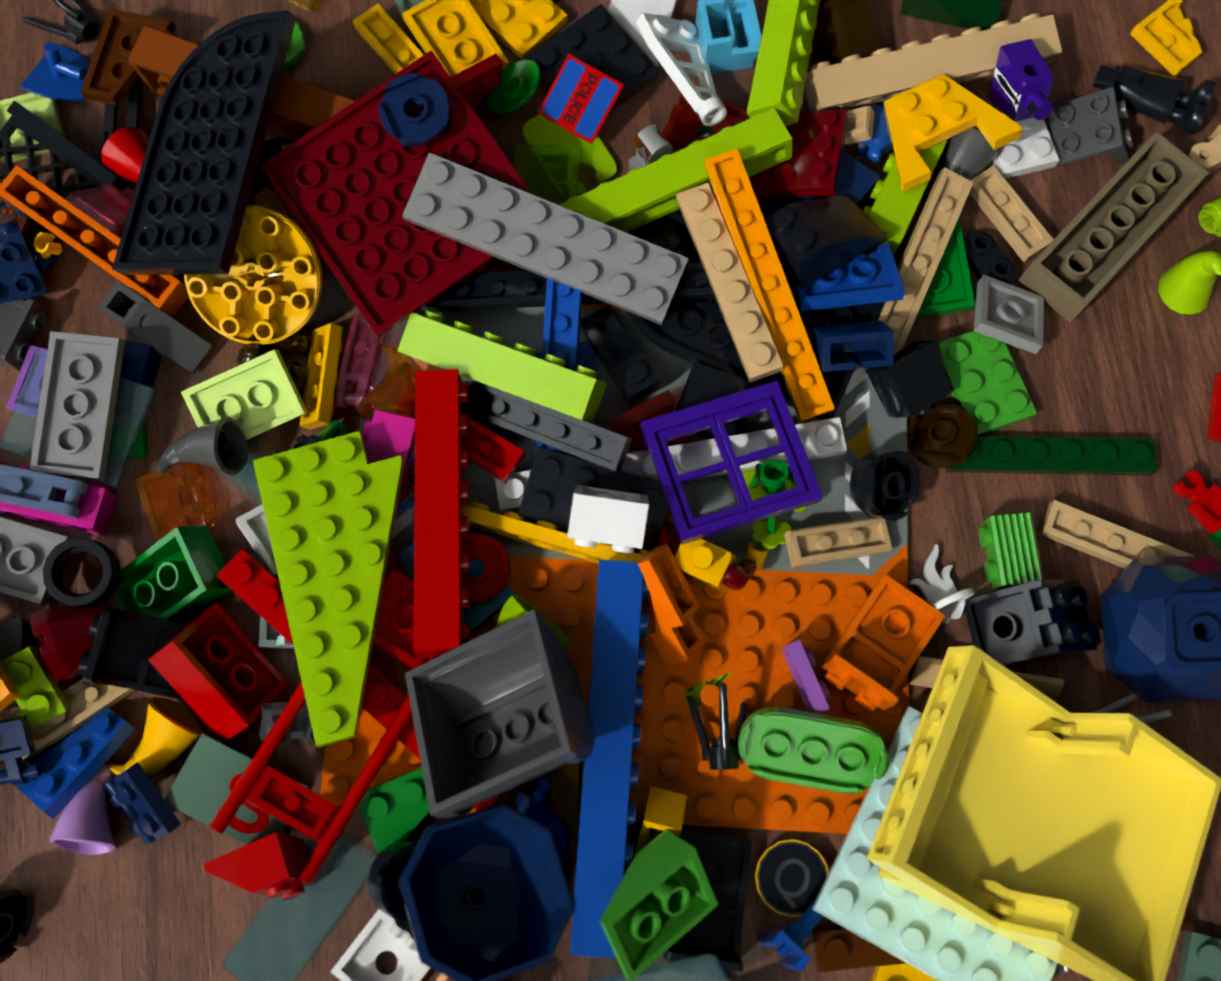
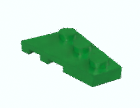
(951, 284)

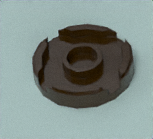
(943, 436)

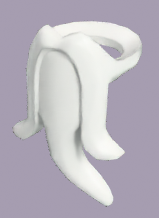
(940, 590)

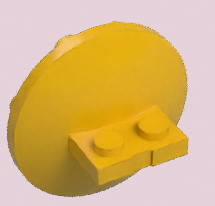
(270, 283)

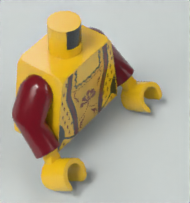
(710, 563)

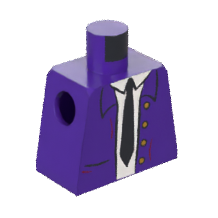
(1022, 82)

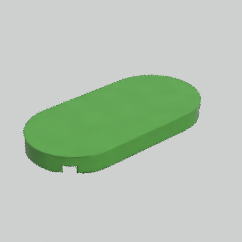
(812, 749)

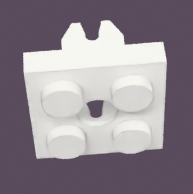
(381, 935)

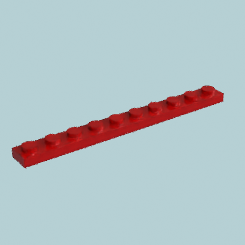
(265, 597)

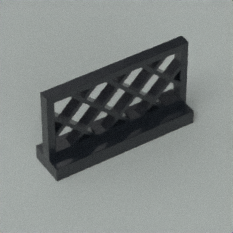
(58, 146)

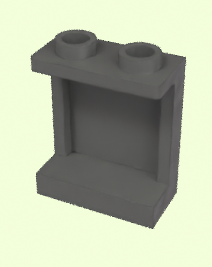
(18, 330)

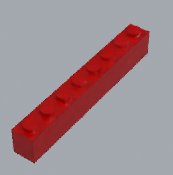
(440, 513)

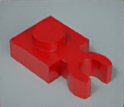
(1205, 501)

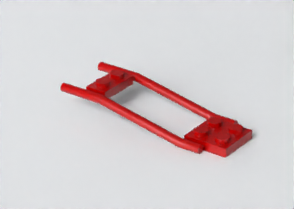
(299, 805)

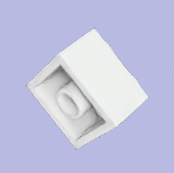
(608, 518)

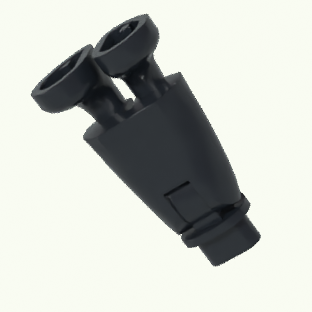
(1158, 95)

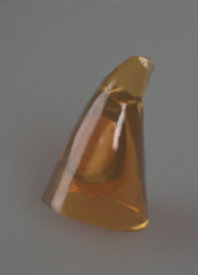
(395, 391)

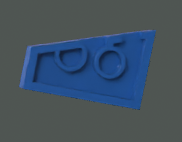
(857, 282)
(75, 761)

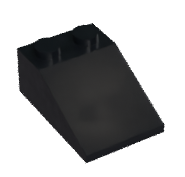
(820, 236)

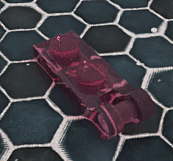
(358, 364)

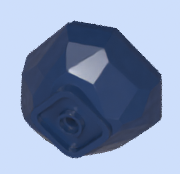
(1151, 627)
(520, 886)

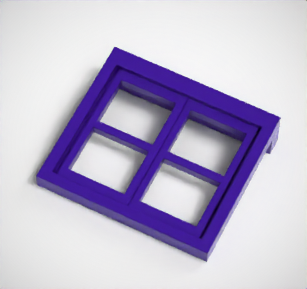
(714, 416)

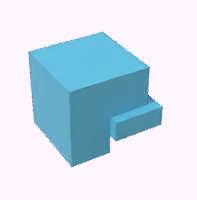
(728, 34)

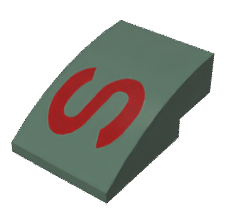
(208, 781)

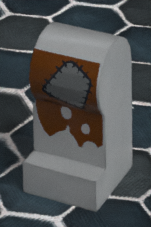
(649, 147)

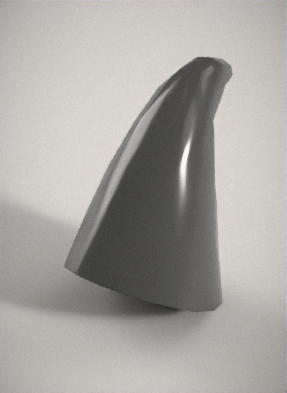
(966, 155)
(214, 445)

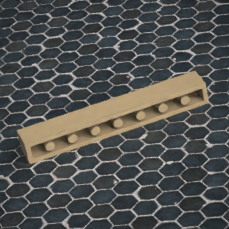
(892, 72)

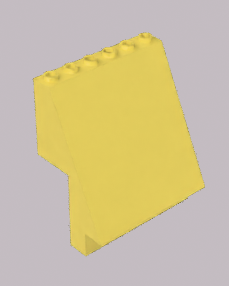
(1047, 822)

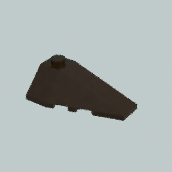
(844, 31)

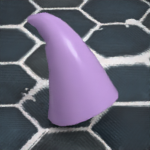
(85, 820)

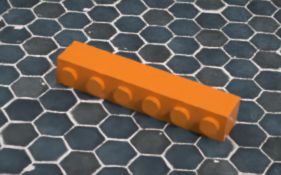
(87, 238)

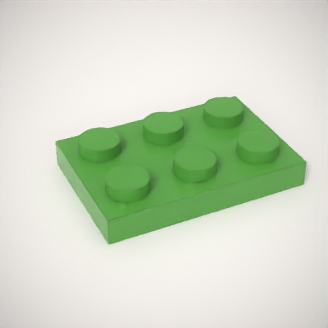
(985, 381)

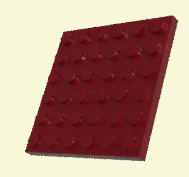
(352, 187)

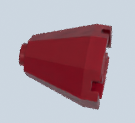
(64, 638)

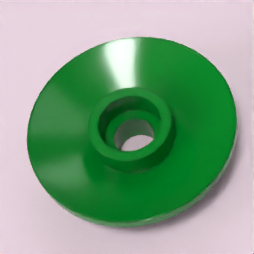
(516, 87)

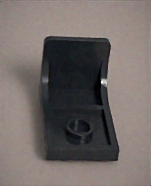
(123, 648)
(727, 870)

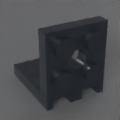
(1045, 616)

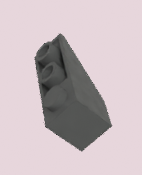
(155, 327)

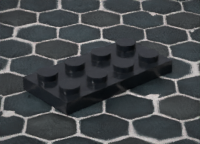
(557, 474)

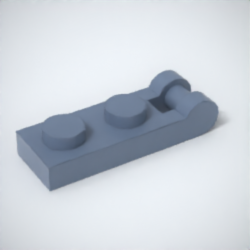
(39, 491)

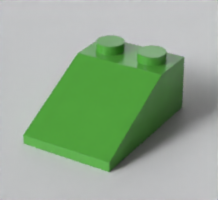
(656, 902)

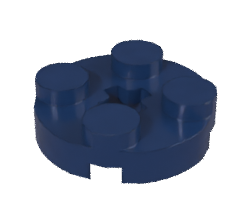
(424, 92)

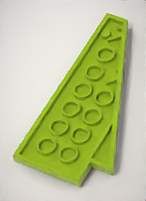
(331, 548)

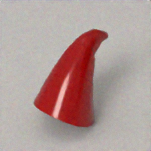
(125, 152)

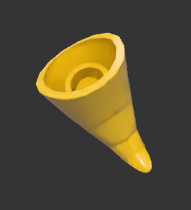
(166, 735)

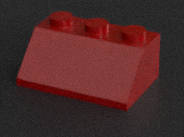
(219, 672)

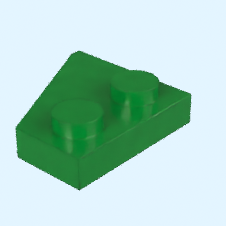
(395, 807)

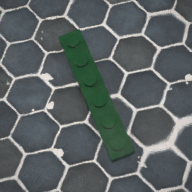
(1061, 456)

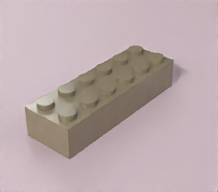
(1112, 226)

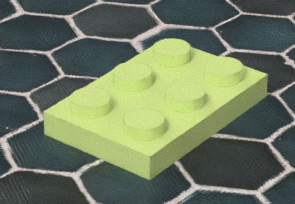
(253, 394)

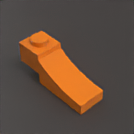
(673, 605)

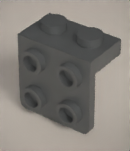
(1091, 128)

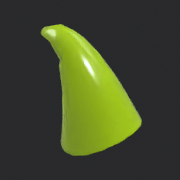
(1190, 282)

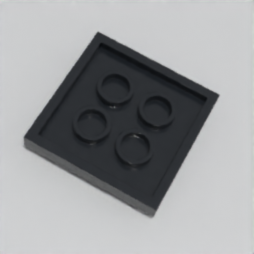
(602, 45)

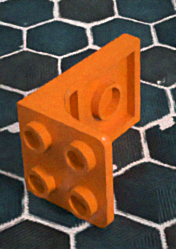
(881, 644)

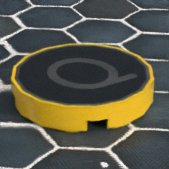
(790, 876)

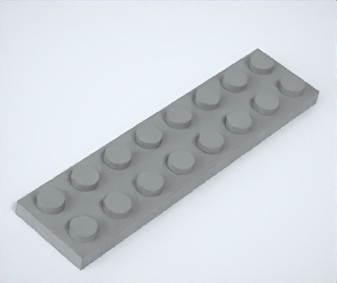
(545, 238)

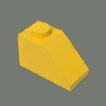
(661, 812)

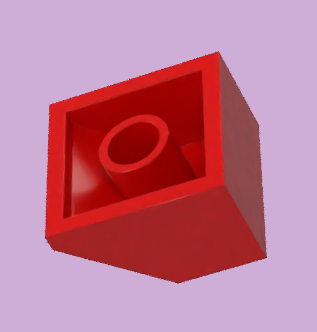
(265, 866)

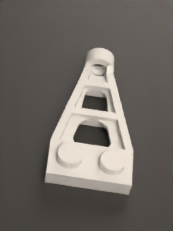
(681, 36)

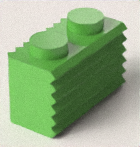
(1010, 550)

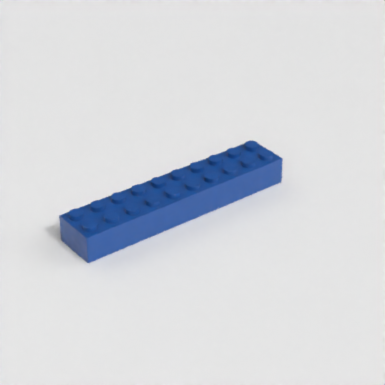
(609, 768)

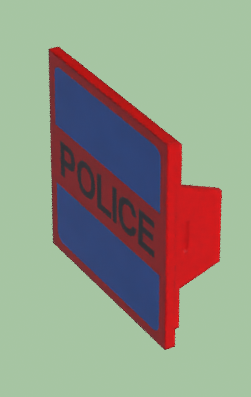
(580, 99)

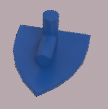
(58, 74)

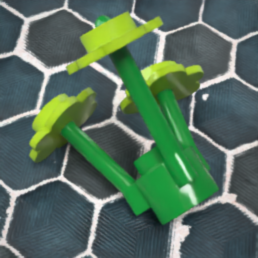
(763, 481)

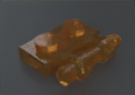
(164, 502)

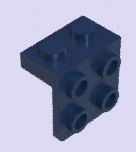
(18, 268)

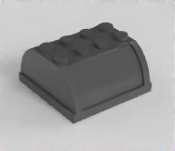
(497, 714)

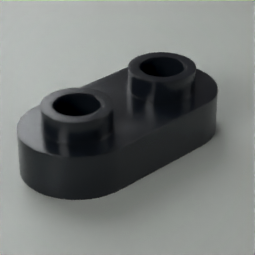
(986, 260)

